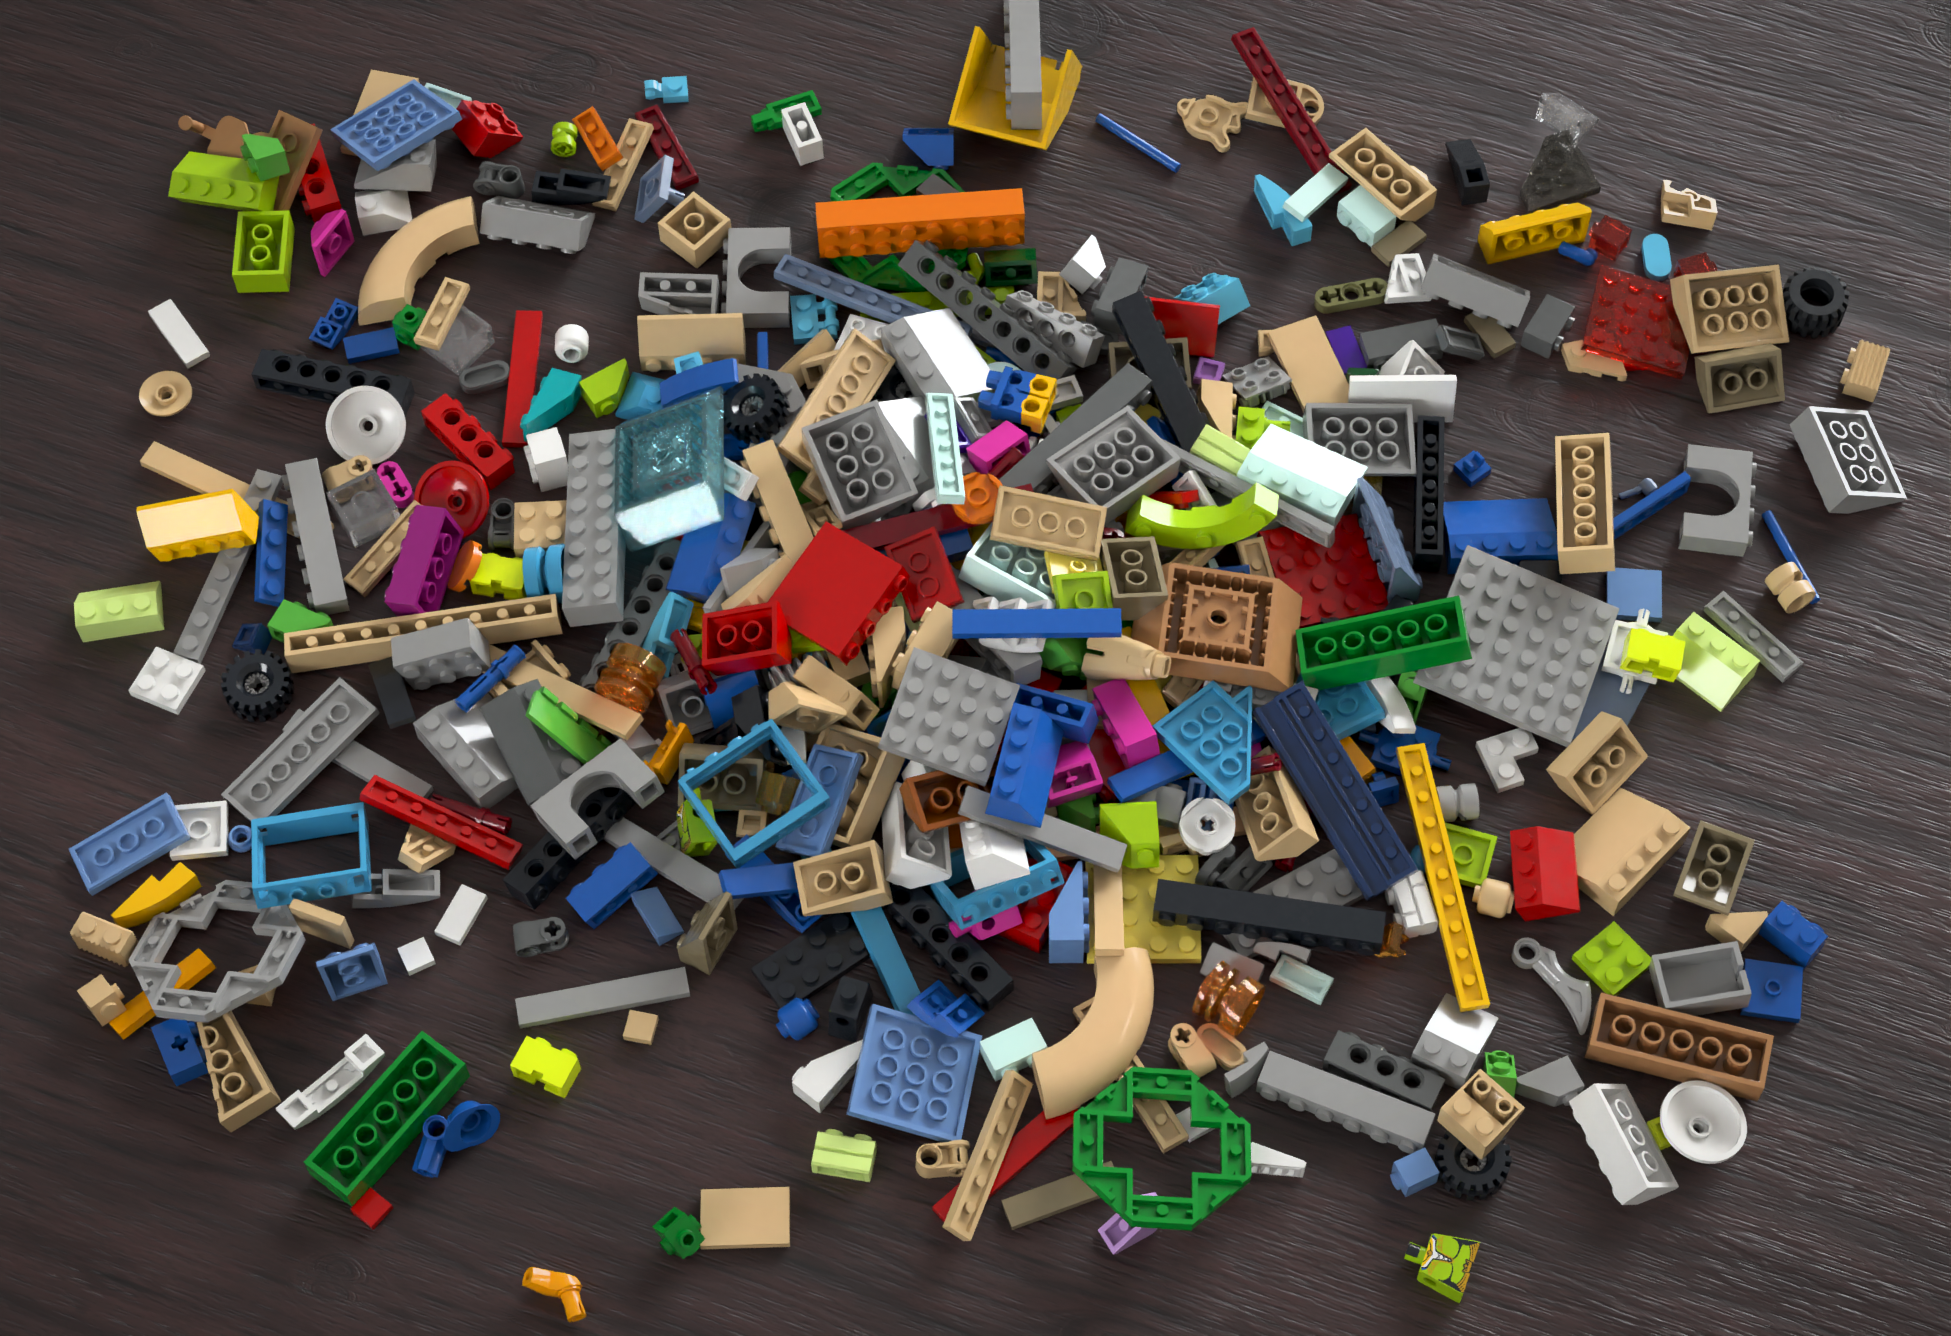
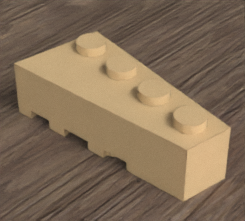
(235, 1072)

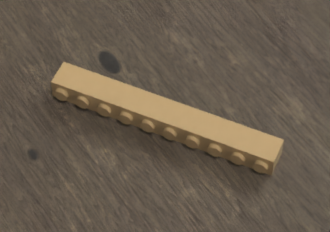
(791, 531)
(372, 639)

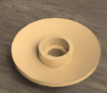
(164, 385)

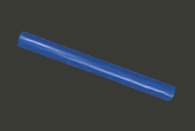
(1138, 142)
(1785, 546)

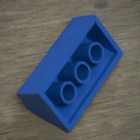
(708, 549)
(1025, 766)

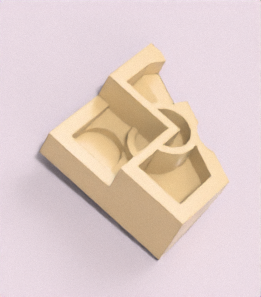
(1687, 208)

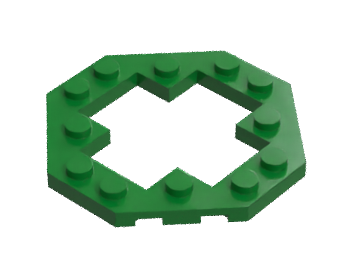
(904, 182)
(1116, 1184)

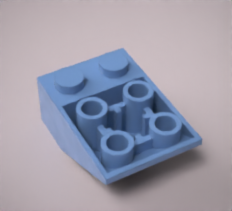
(1069, 920)

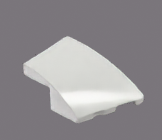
(1018, 645)

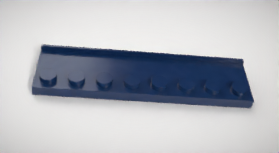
(1335, 791)

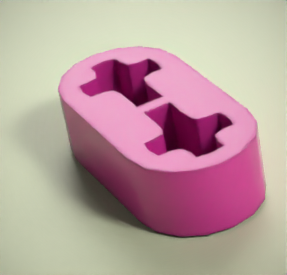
(399, 482)

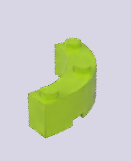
(1205, 525)

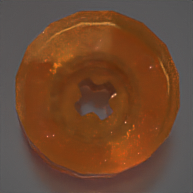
(631, 677)
(1223, 995)

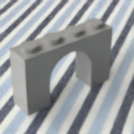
(750, 248)
(1733, 472)
(611, 768)

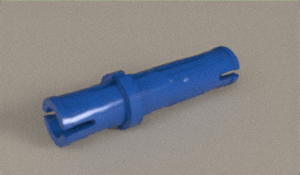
(499, 670)

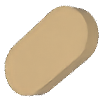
(1223, 1047)

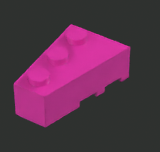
(1125, 722)

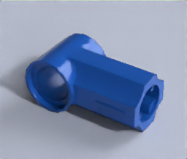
(431, 1150)

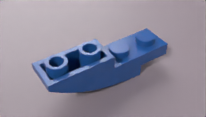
(786, 905)

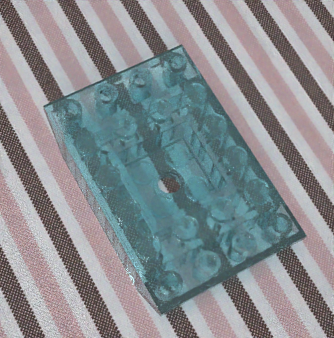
(683, 489)

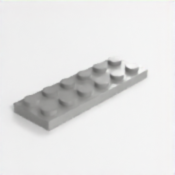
(300, 752)
(1317, 881)

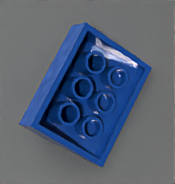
(1501, 528)

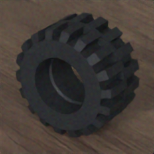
(1820, 287)

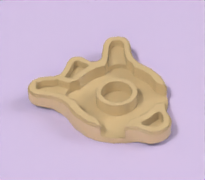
(1212, 119)

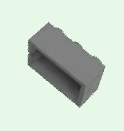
(440, 654)
(1701, 979)

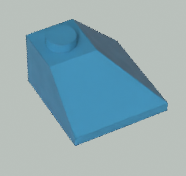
(639, 396)

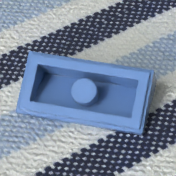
(657, 915)

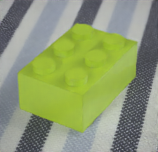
(263, 251)

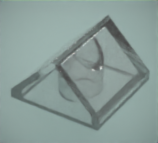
(1564, 114)

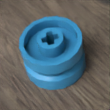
(544, 571)

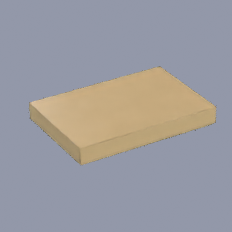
(745, 1218)

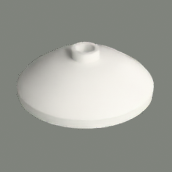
(347, 420)
(1712, 1113)

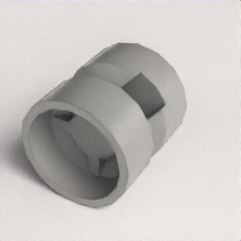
(1459, 802)

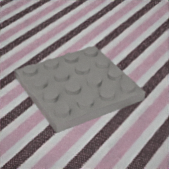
(949, 716)

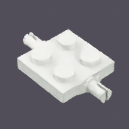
(1615, 648)

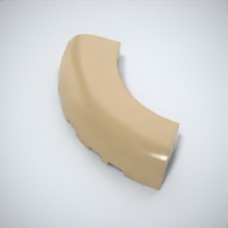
(410, 254)
(1104, 1040)

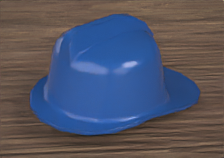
(470, 1125)

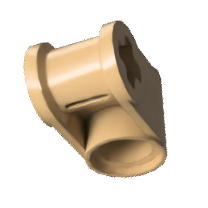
(346, 471)
(1193, 1054)
(945, 1157)

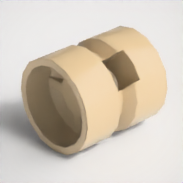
(1790, 587)

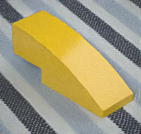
(157, 897)

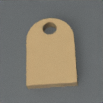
(1260, 109)

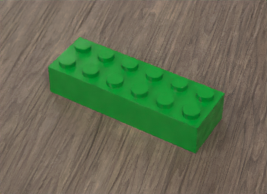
(1383, 644)
(387, 1118)

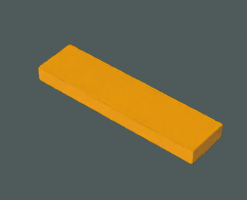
(139, 1010)

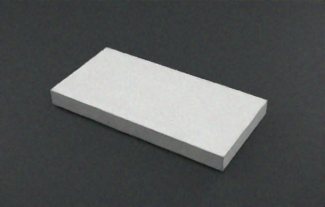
(1427, 393)

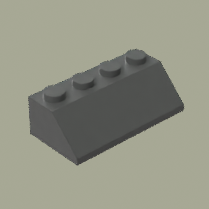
(530, 753)

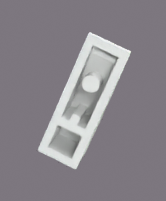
(826, 1076)

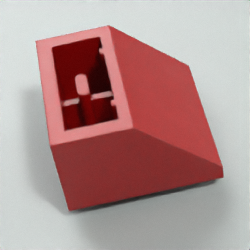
(485, 128)

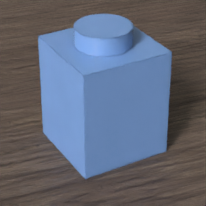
(1414, 1172)

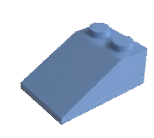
(352, 971)

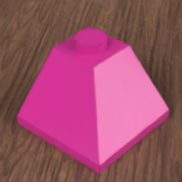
(331, 239)

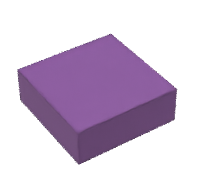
(1209, 370)

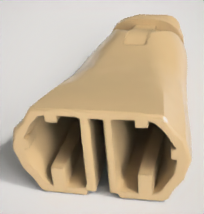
(1124, 660)

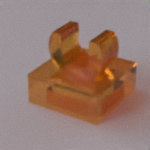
(1391, 941)

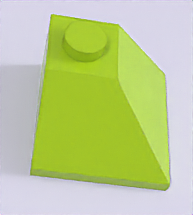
(1137, 827)

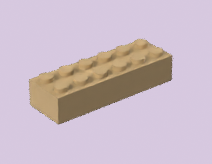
(1584, 503)

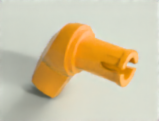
(557, 1285)

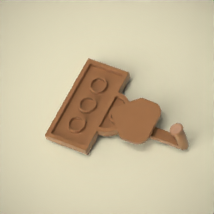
(294, 134)

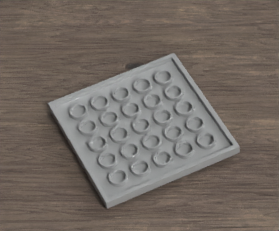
(1529, 647)

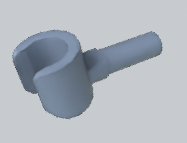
(1646, 486)

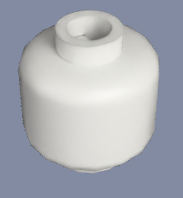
(571, 343)

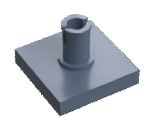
(656, 190)

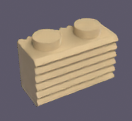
(1865, 371)
(104, 938)

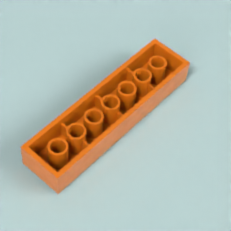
(944, 219)

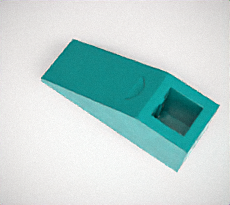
(555, 400)

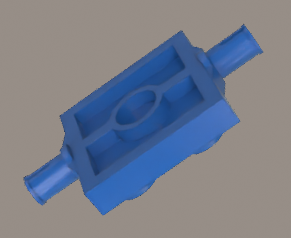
(1387, 742)

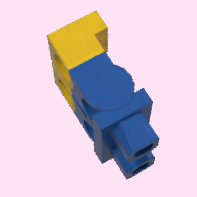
(1019, 397)

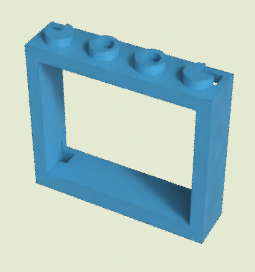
(305, 826)
(778, 829)
(1000, 896)

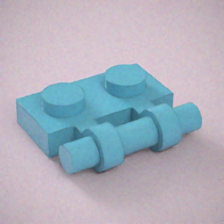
(805, 317)

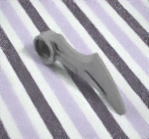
(1573, 992)

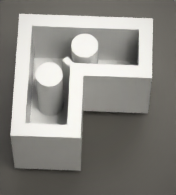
(547, 459)

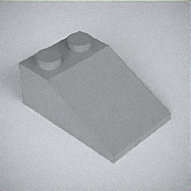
(406, 173)
(1453, 1041)

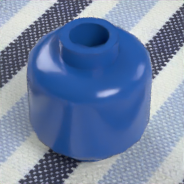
(797, 1019)

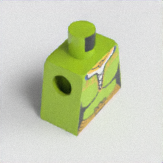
(693, 834)
(1444, 1263)

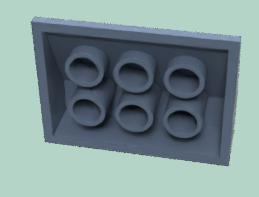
(1385, 543)

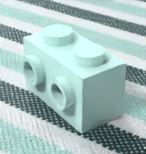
(1365, 216)
(1012, 1048)

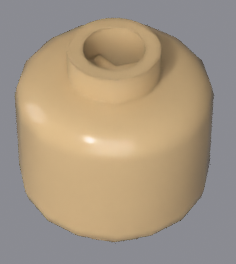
(1493, 898)

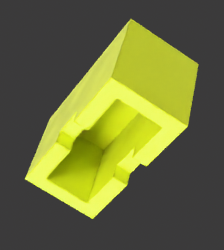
(499, 576)
(1652, 653)
(546, 1064)

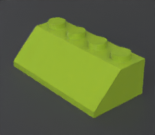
(221, 183)

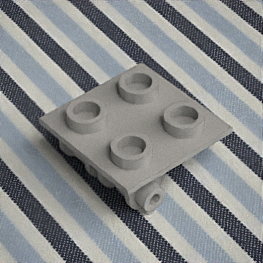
(1257, 380)

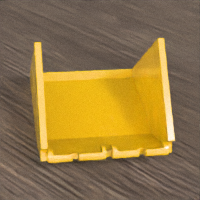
(982, 94)

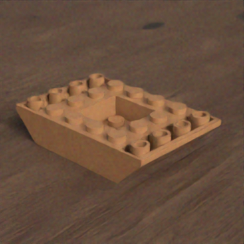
(1248, 649)

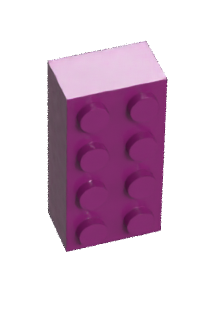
(424, 562)

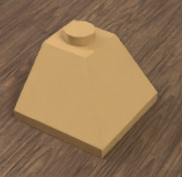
(802, 708)

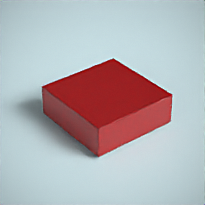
(371, 1208)

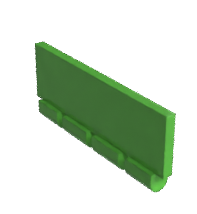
(561, 725)

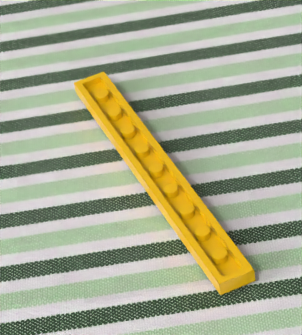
(1442, 878)

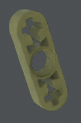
(1345, 304)

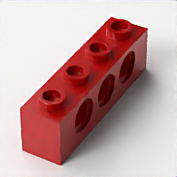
(318, 187)
(446, 411)

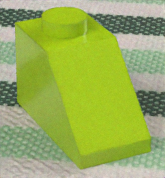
(605, 388)

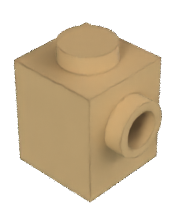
(102, 999)

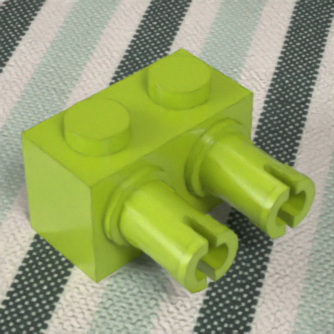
(1253, 424)

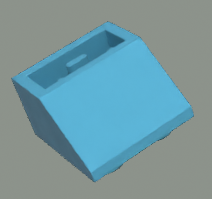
(1220, 291)

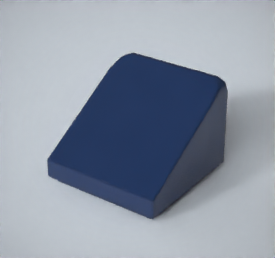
(252, 637)

